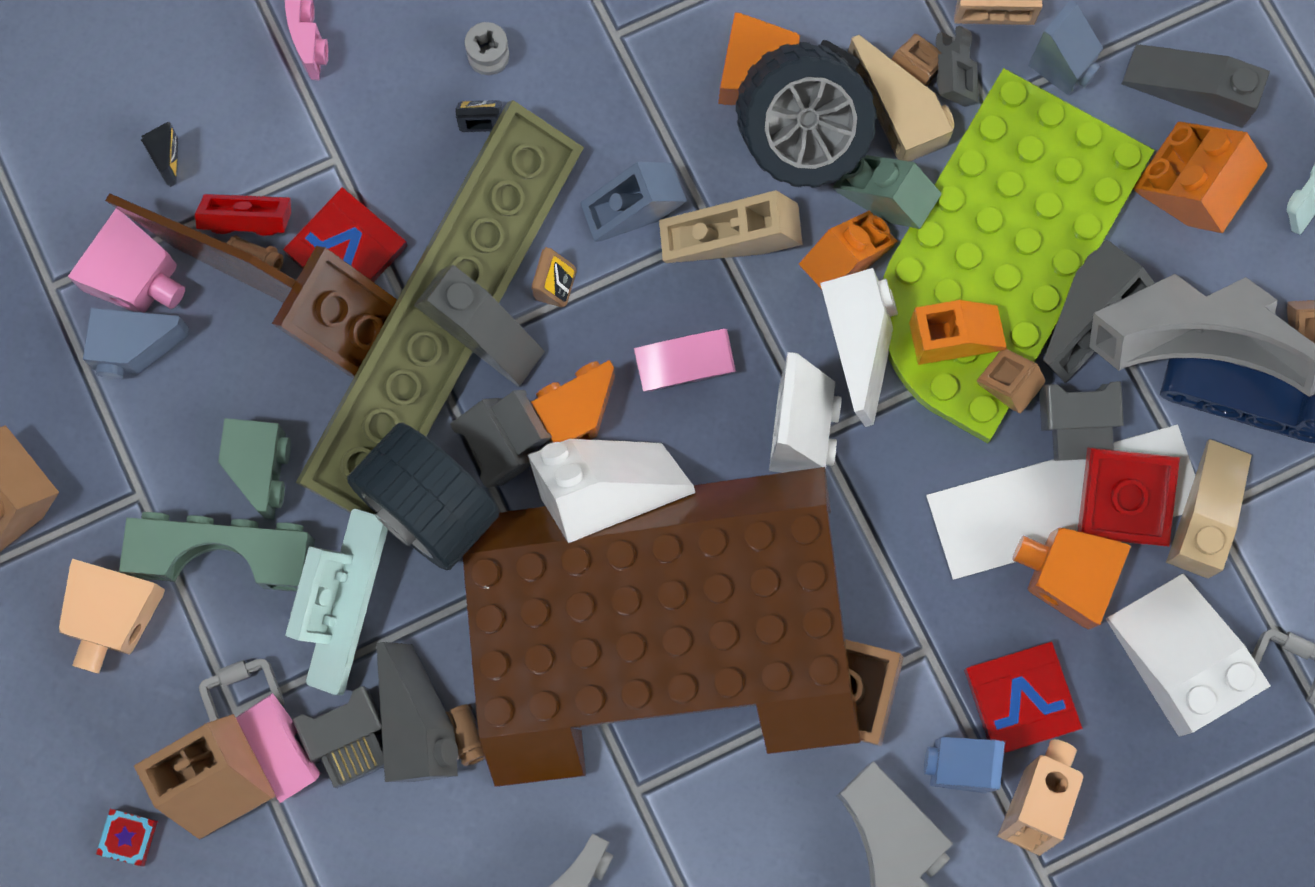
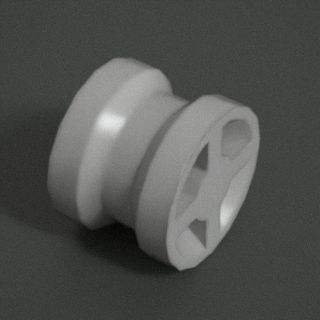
(492, 57)

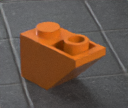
(848, 248)
(955, 330)
(576, 406)

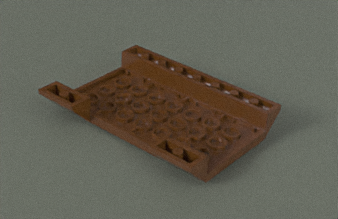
(659, 618)

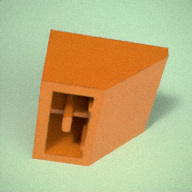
(1202, 175)

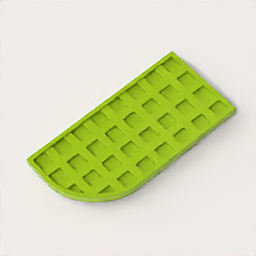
(1011, 229)

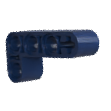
(1240, 396)

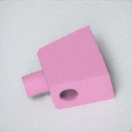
(127, 268)

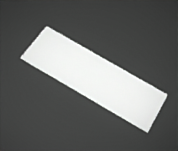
(989, 516)

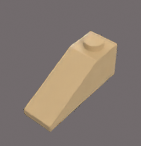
(903, 105)
(732, 229)
(1211, 511)

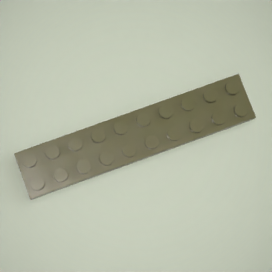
(413, 357)

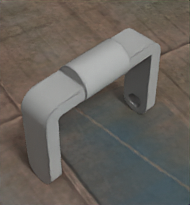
(1291, 643)
(235, 673)

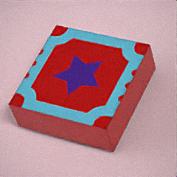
(127, 837)

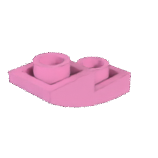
(306, 36)
(685, 360)
(280, 755)

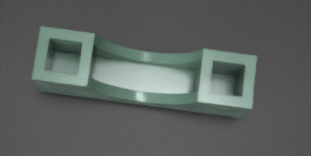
(162, 548)

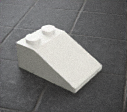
(862, 330)
(804, 418)
(605, 482)
(1187, 655)

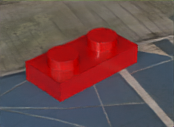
(243, 213)

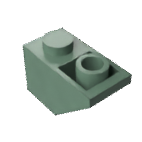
(890, 190)
(253, 459)

